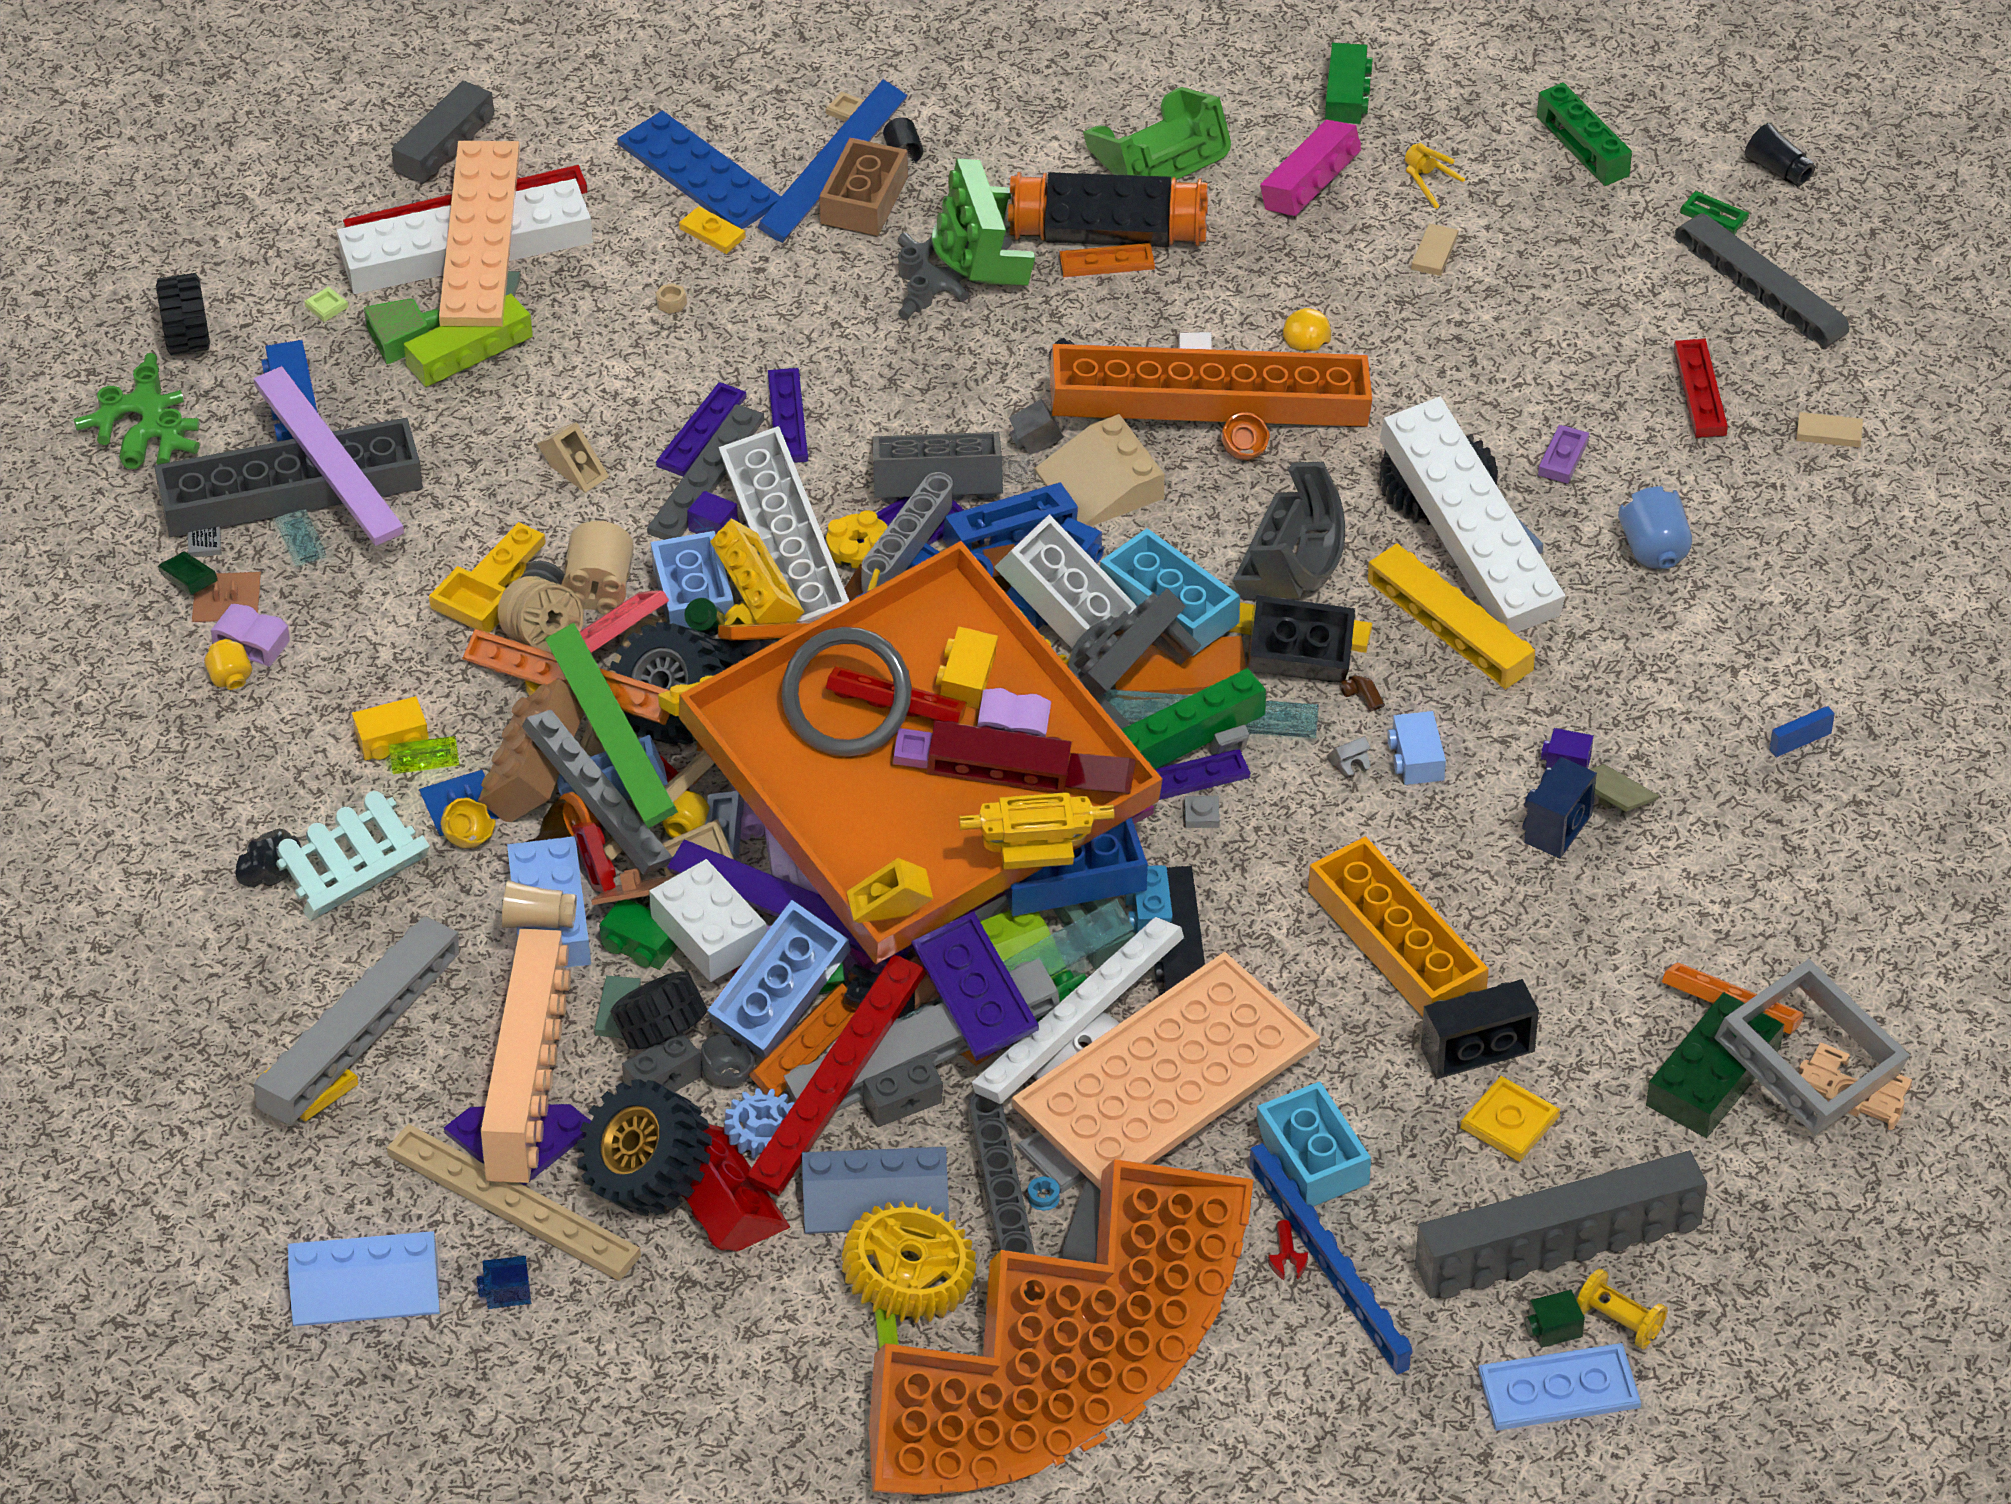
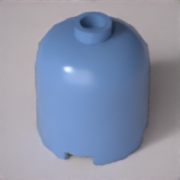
(1656, 527)

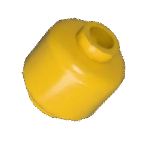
(228, 664)
(691, 814)

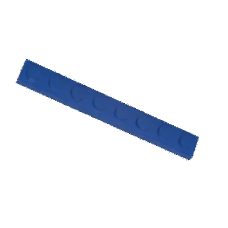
(1324, 1250)

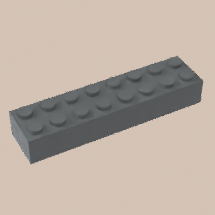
(280, 478)
(1560, 1225)

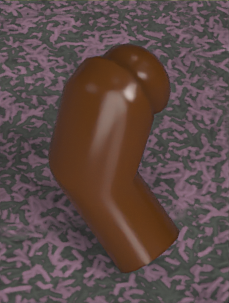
(1363, 688)

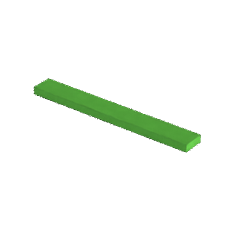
(611, 725)

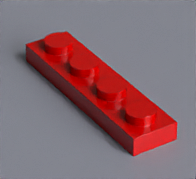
(1700, 388)
(881, 694)

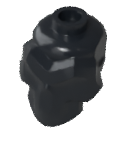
(260, 860)

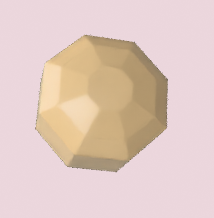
(671, 298)

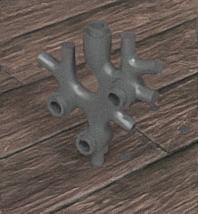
(925, 277)

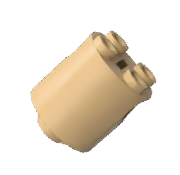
(598, 565)

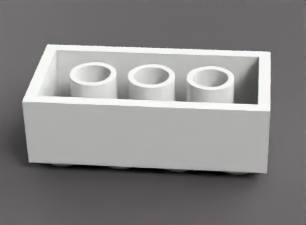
(1062, 581)

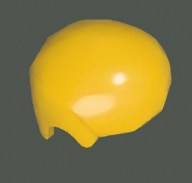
(1307, 330)
(464, 819)

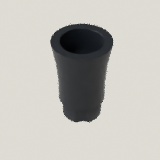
(1779, 155)

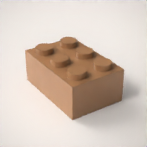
(863, 186)

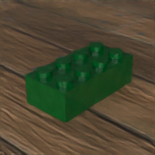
(1701, 1076)

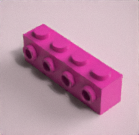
(1310, 167)

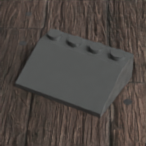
(968, 458)

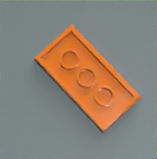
(1161, 674)

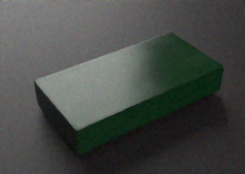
(187, 573)

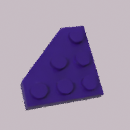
(559, 1135)

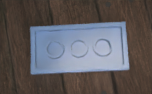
(1559, 1386)

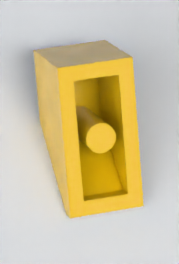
(890, 892)

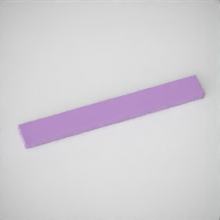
(329, 456)

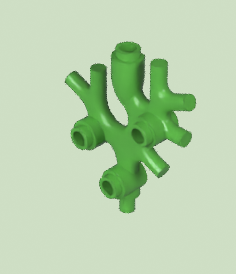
(155, 421)

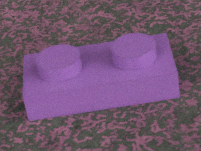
(1563, 454)

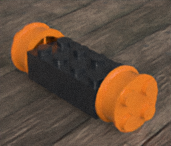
(1108, 209)

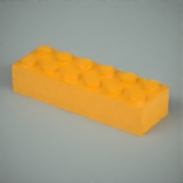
(1395, 925)

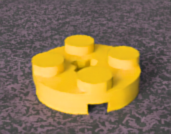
(844, 531)

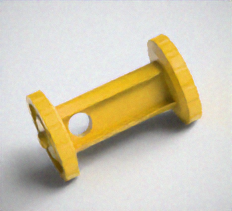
(1622, 1309)

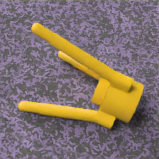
(1423, 160)

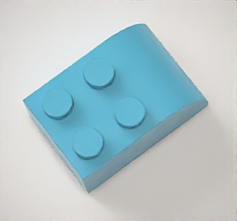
(1314, 1144)

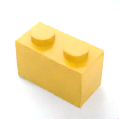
(968, 666)
(389, 725)

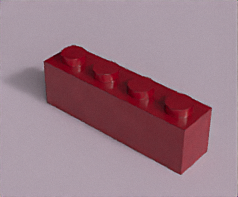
(999, 757)

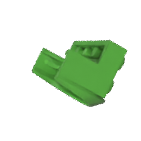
(981, 210)

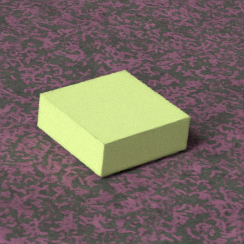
(326, 304)

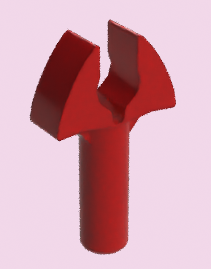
(1287, 1252)

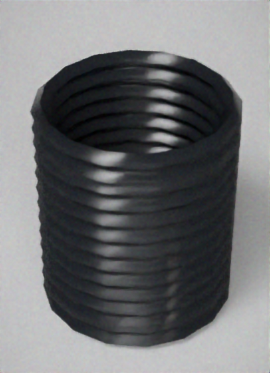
(903, 131)

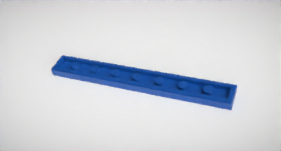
(806, 189)

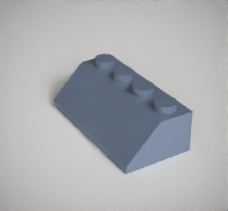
(851, 1182)

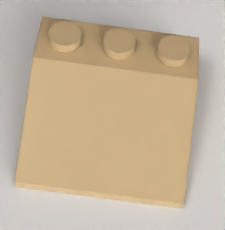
(1105, 471)

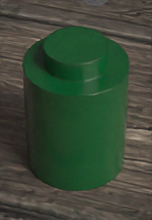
(704, 616)

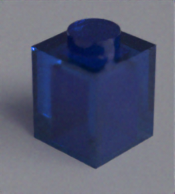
(505, 1282)

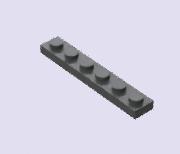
(704, 473)
(597, 791)

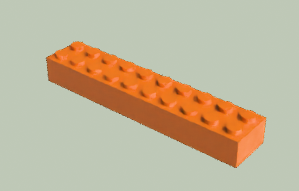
(1209, 384)

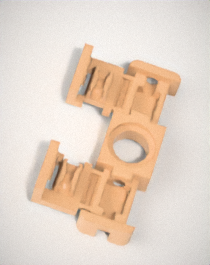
(1828, 1081)

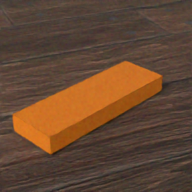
(1106, 260)

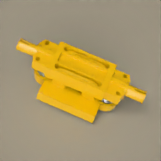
(1036, 827)

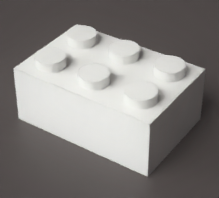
(707, 919)

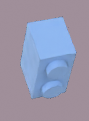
(1417, 748)

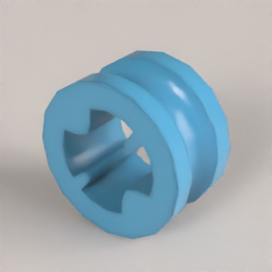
(1048, 1202)

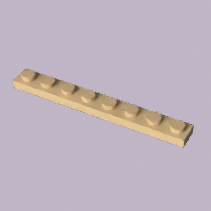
(514, 1203)

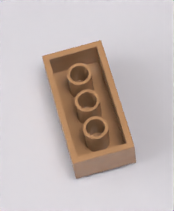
(520, 770)

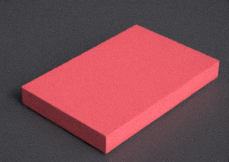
(622, 618)

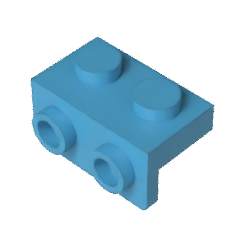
(1153, 901)

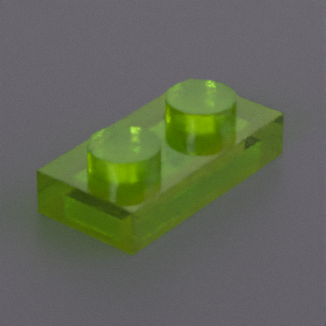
(424, 755)

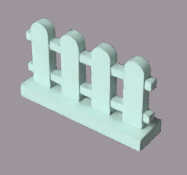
(340, 869)

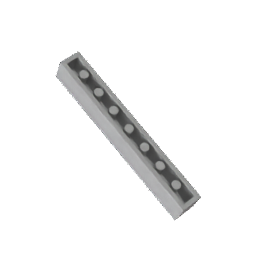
(356, 1020)
(931, 1034)

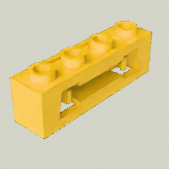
(756, 575)

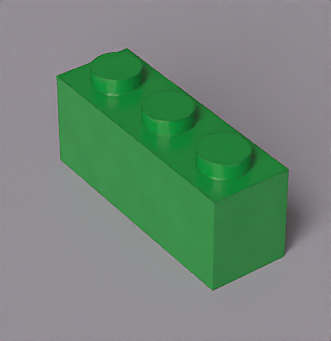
(1348, 83)

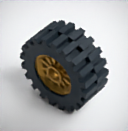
(644, 1147)

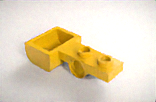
(475, 595)

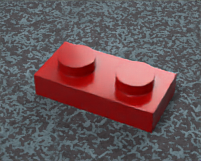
(590, 845)

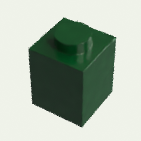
(1555, 1319)

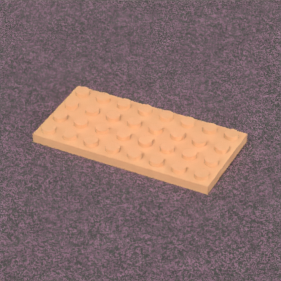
(1166, 1070)

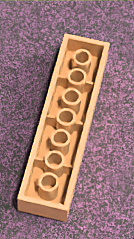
(524, 1056)

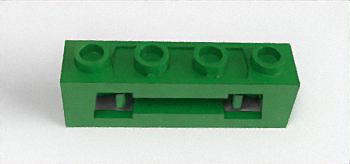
(1584, 134)

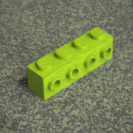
(459, 347)

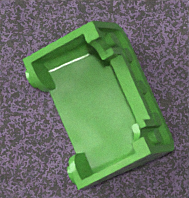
(1182, 143)

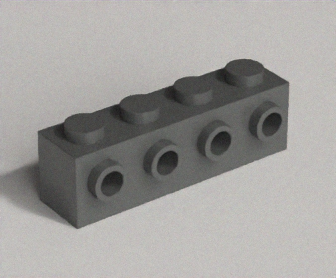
(437, 134)

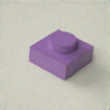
(912, 748)

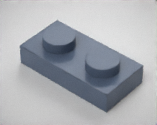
(728, 809)

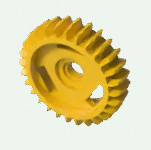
(902, 1282)

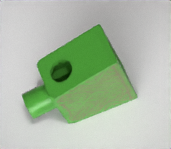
(397, 323)

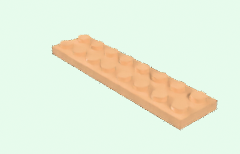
(479, 234)

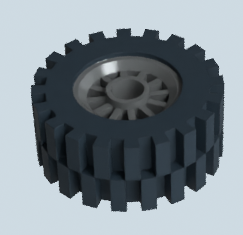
(672, 653)

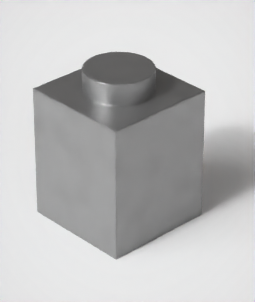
(1035, 428)

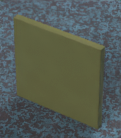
(1620, 790)

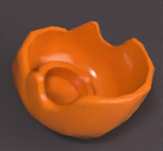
(1245, 432)

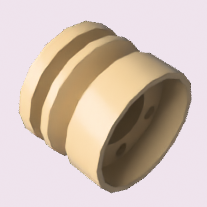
(536, 609)

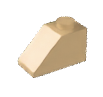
(573, 457)

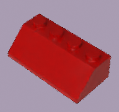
(727, 1203)

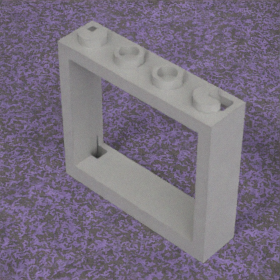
(1782, 1078)

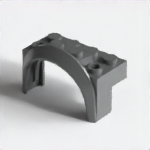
(1270, 563)
(1147, 624)

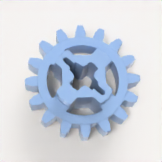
(760, 1120)

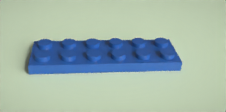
(699, 170)

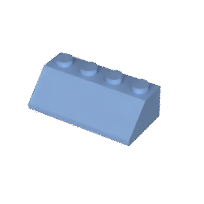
(363, 1278)

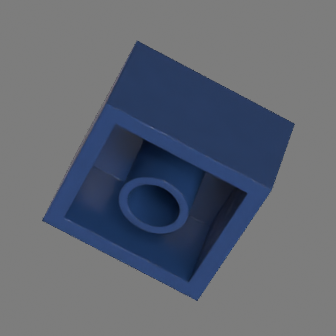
(1559, 807)

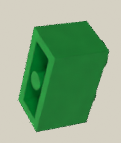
(634, 933)

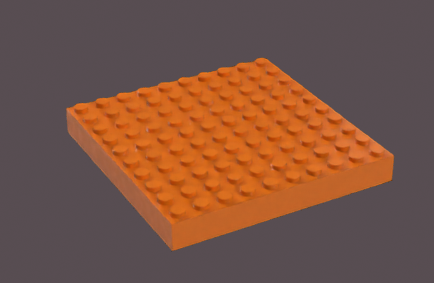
(862, 811)

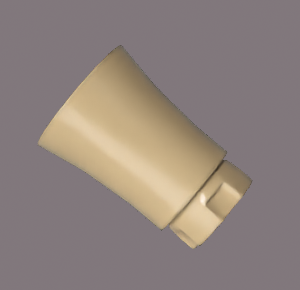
(537, 907)

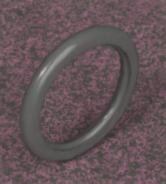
(881, 734)

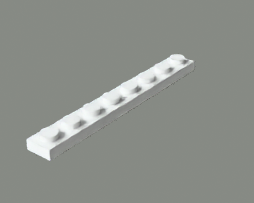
(1078, 1010)

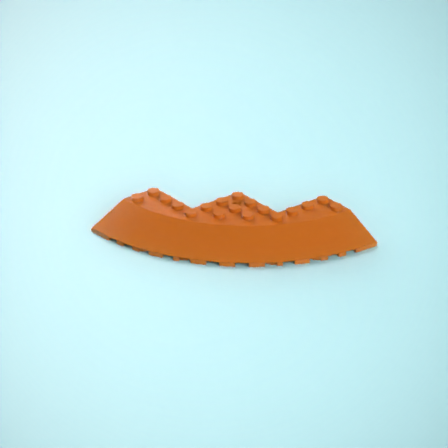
(1077, 1353)

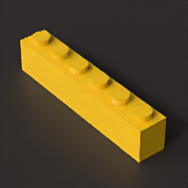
(1451, 616)

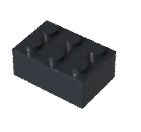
(1300, 639)
(1479, 1028)

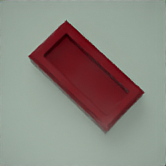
(1100, 773)

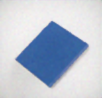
(443, 793)

